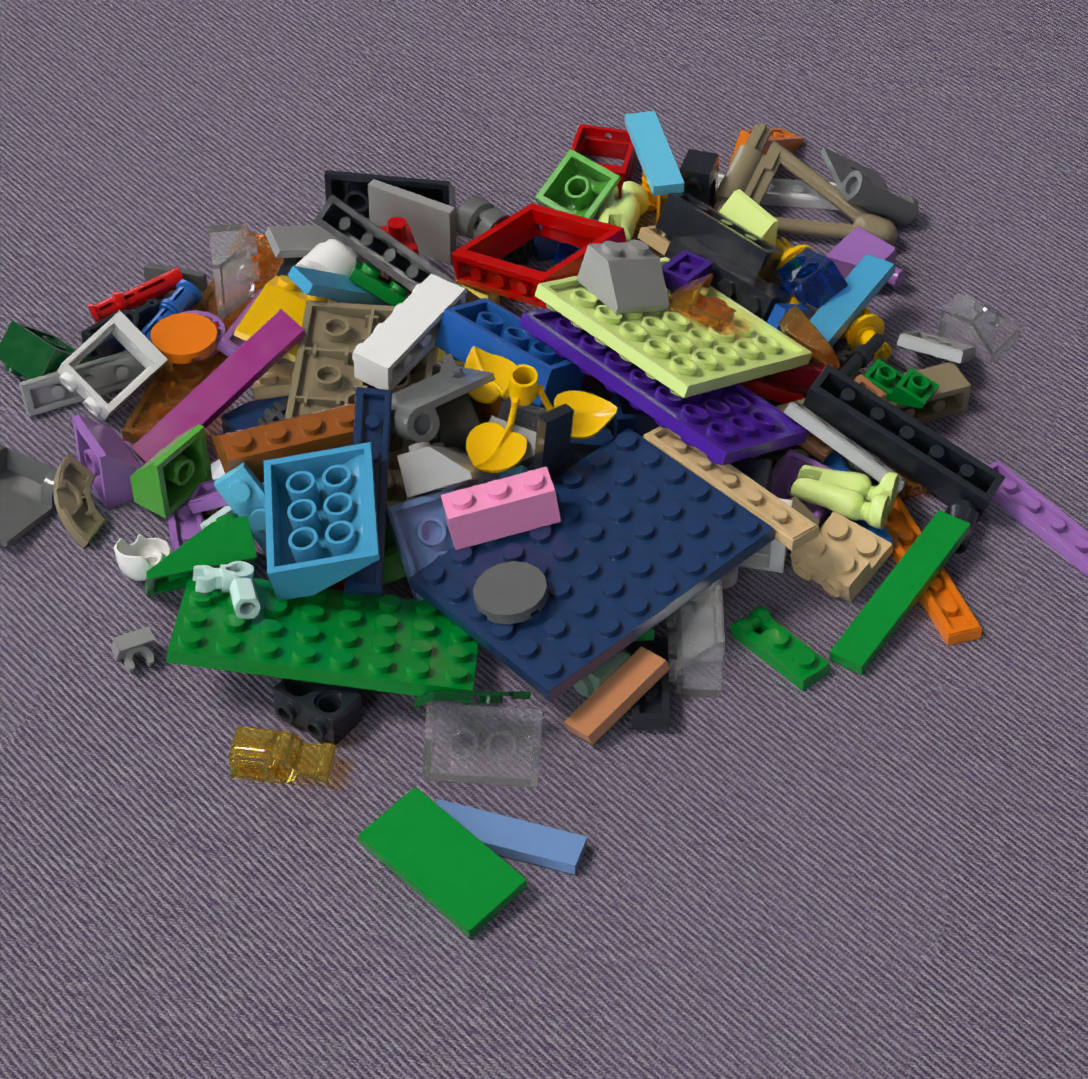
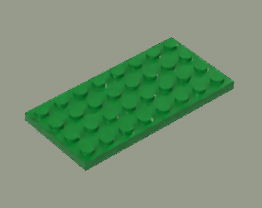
(327, 640)

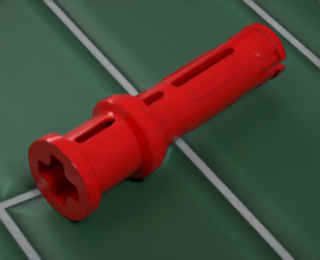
(136, 296)

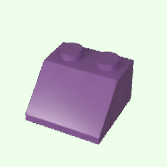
(106, 457)

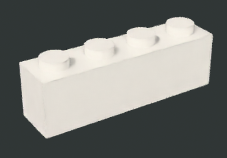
(406, 334)

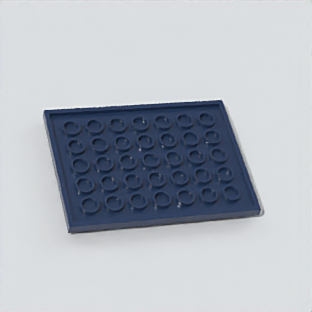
(628, 553)

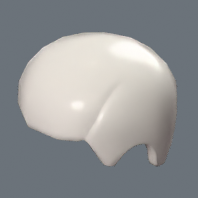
(140, 556)

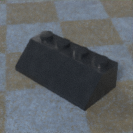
(353, 188)

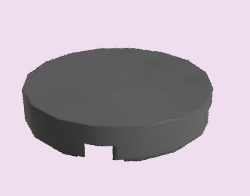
(510, 592)

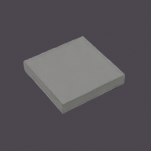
(937, 346)

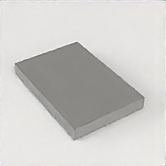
(428, 219)

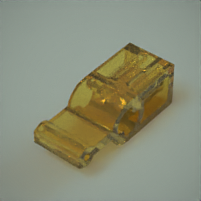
(278, 756)

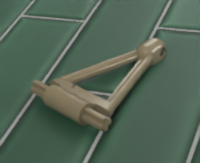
(753, 175)

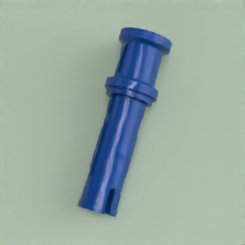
(178, 302)

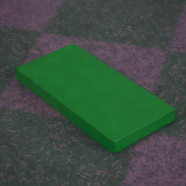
(442, 861)

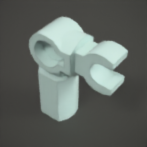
(231, 578)

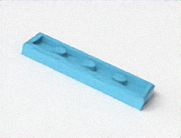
(654, 153)

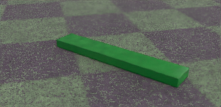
(899, 592)

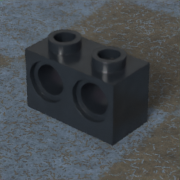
(318, 708)

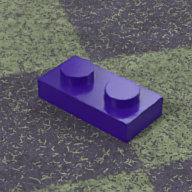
(685, 269)

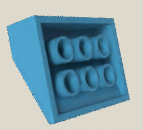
(319, 518)

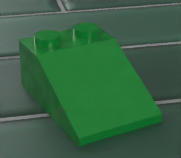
(214, 545)

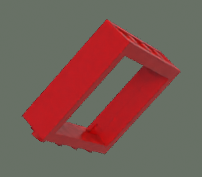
(480, 263)

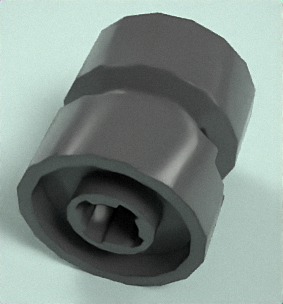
(477, 217)

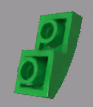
(907, 390)

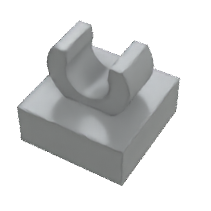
(134, 644)

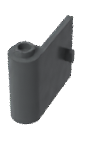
(868, 190)
(414, 406)
(24, 494)

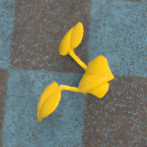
(499, 449)

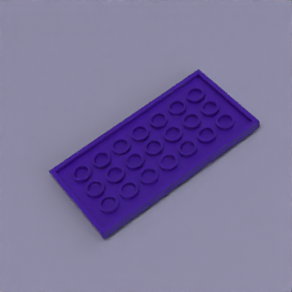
(721, 423)

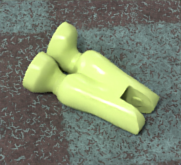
(627, 210)
(848, 493)

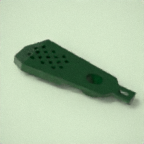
(486, 697)

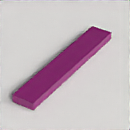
(224, 383)

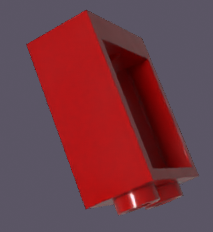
(593, 141)

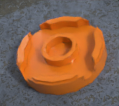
(184, 337)

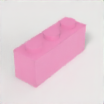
(501, 508)

